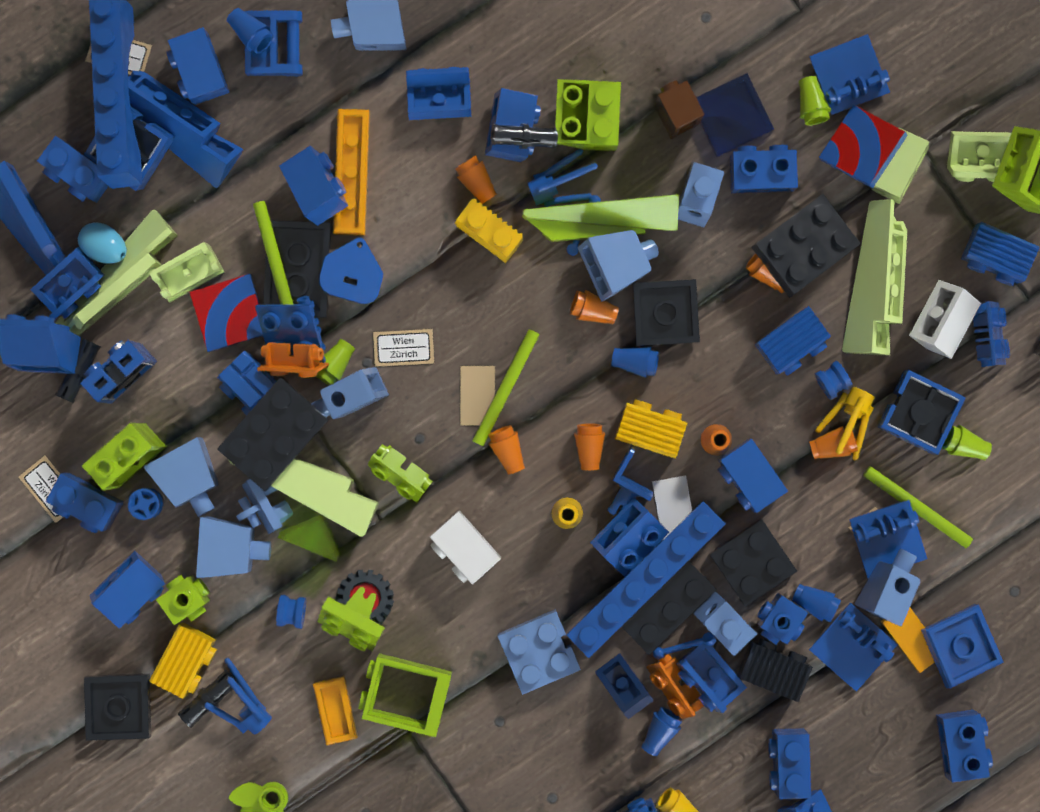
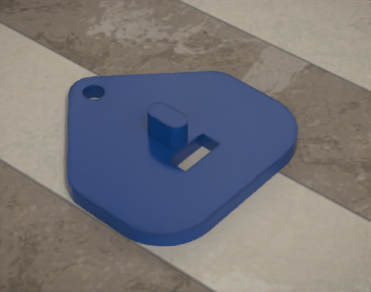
(355, 264)

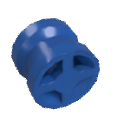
(833, 380)
(139, 506)
(291, 611)

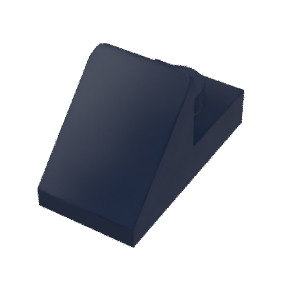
(624, 686)

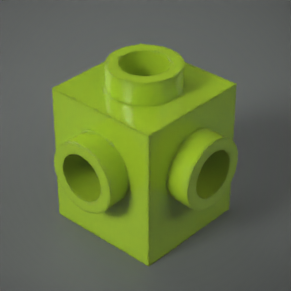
(173, 600)

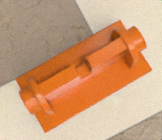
(281, 362)
(681, 699)

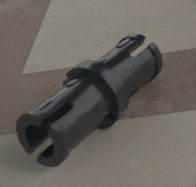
(524, 136)
(71, 383)
(212, 694)

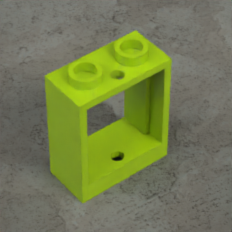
(1018, 169)
(115, 461)
(368, 698)

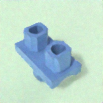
(270, 516)

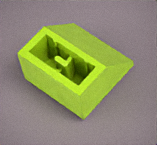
(588, 114)

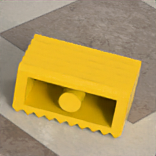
(489, 230)
(651, 429)
(183, 661)

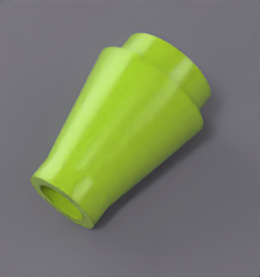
(813, 104)
(338, 359)
(967, 444)

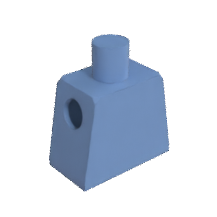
(372, 25)
(699, 194)
(616, 261)
(358, 389)
(186, 475)
(227, 548)
(890, 589)
(725, 623)

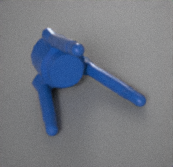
(545, 188)
(253, 714)

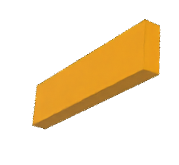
(352, 170)

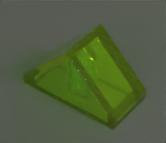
(313, 536)

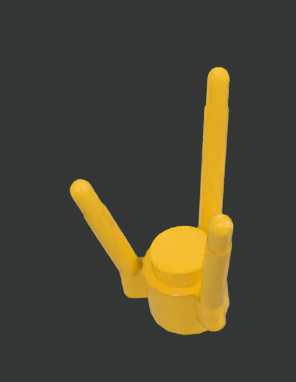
(857, 405)

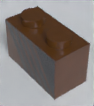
(678, 108)

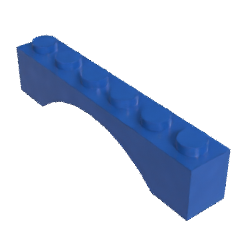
(115, 135)
(645, 579)

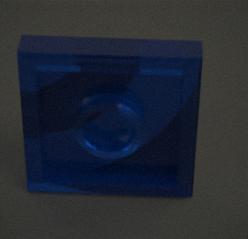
(733, 115)

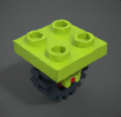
(358, 609)

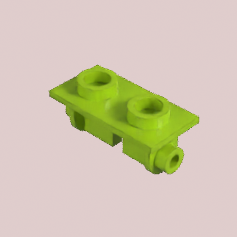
(387, 466)

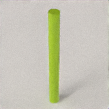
(272, 252)
(506, 387)
(920, 508)

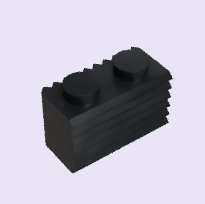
(774, 670)

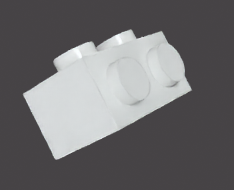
(945, 319)
(465, 548)

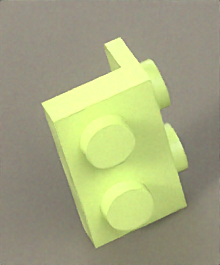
(976, 154)

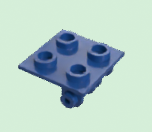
(850, 74)
(290, 323)
(999, 348)
(885, 532)
(853, 647)

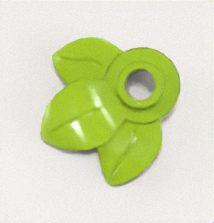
(254, 797)

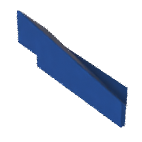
(193, 129)
(25, 220)

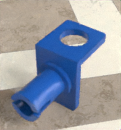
(629, 488)

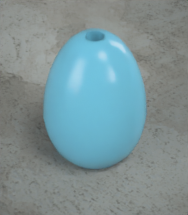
(101, 243)

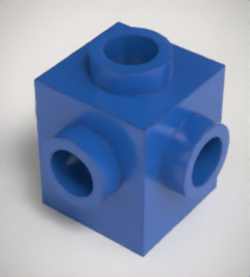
(792, 624)

